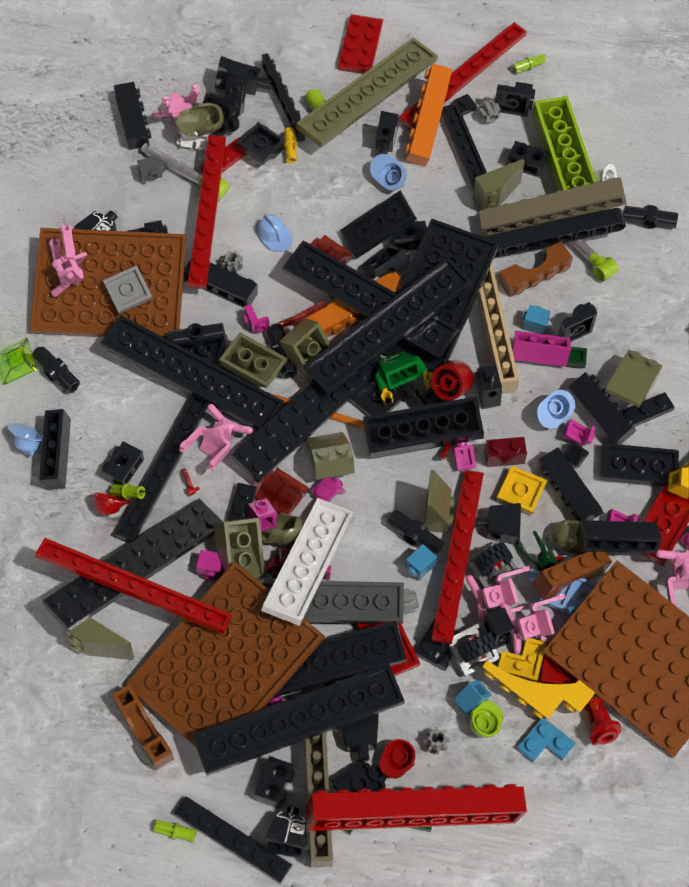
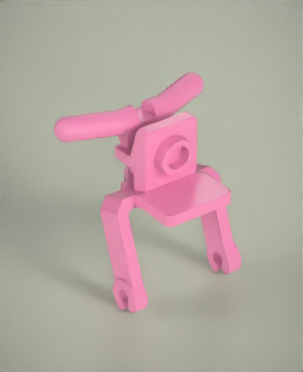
(176, 104)
(67, 265)
(216, 439)
(680, 568)
(496, 595)
(535, 624)

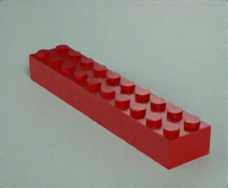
(415, 807)

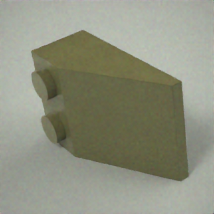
(495, 186)
(304, 344)
(252, 361)
(634, 378)
(331, 455)
(438, 504)
(241, 543)
(99, 641)

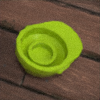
(486, 719)

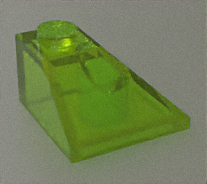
(16, 361)

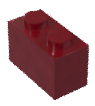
(505, 451)

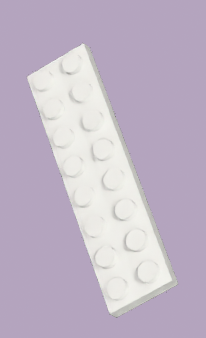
(307, 562)

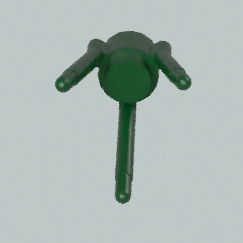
(545, 558)

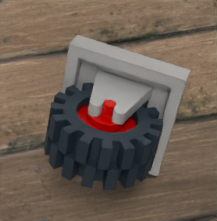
(490, 562)
(473, 648)

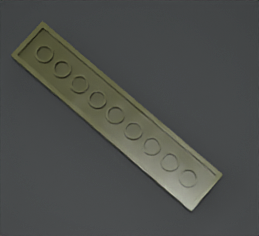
(366, 92)

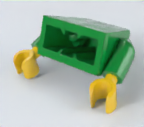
(399, 370)

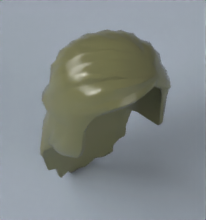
(200, 119)
(285, 532)
(565, 536)

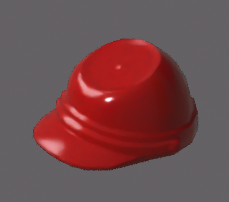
(107, 503)
(397, 758)

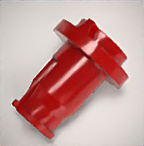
(603, 728)

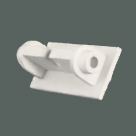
(187, 141)

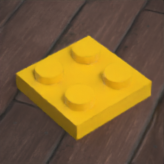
(522, 488)

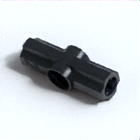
(650, 216)
(276, 333)
(206, 334)
(55, 369)
(414, 532)

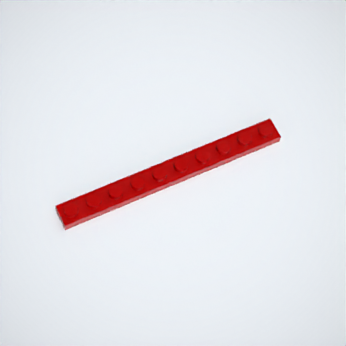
(474, 66)
(207, 212)
(457, 557)
(133, 585)

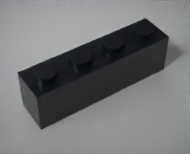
(131, 115)
(228, 285)
(602, 408)
(55, 449)
(570, 485)
(619, 536)

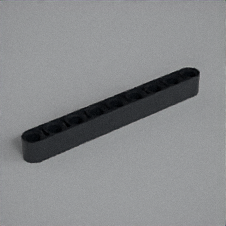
(558, 231)

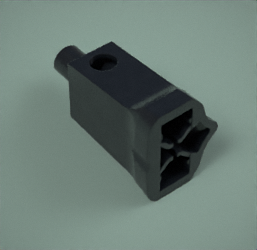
(230, 67)

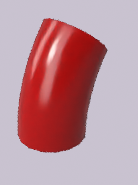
(452, 380)

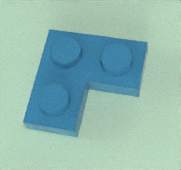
(545, 736)

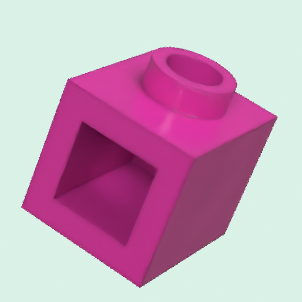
(263, 510)
(209, 565)

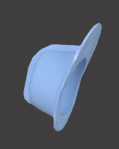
(388, 172)
(274, 233)
(555, 409)
(25, 438)

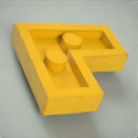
(528, 664)

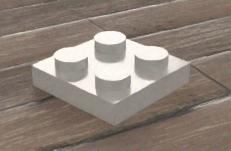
(127, 289)

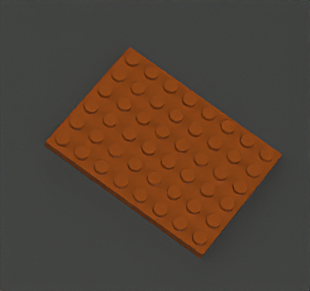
(87, 307)
(632, 654)
(214, 678)

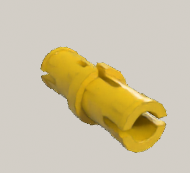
(290, 145)

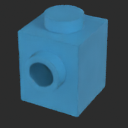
(535, 319)
(420, 562)
(472, 696)

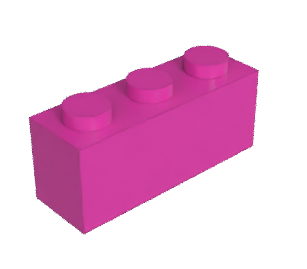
(541, 348)

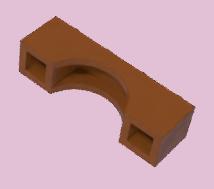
(517, 279)
(556, 578)
(142, 727)

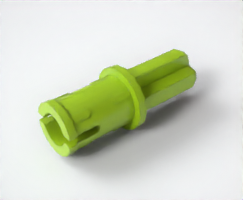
(528, 63)
(127, 491)
(175, 830)

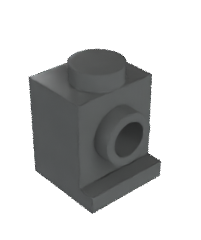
(150, 168)

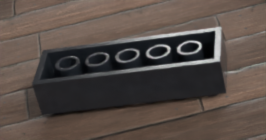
(423, 427)

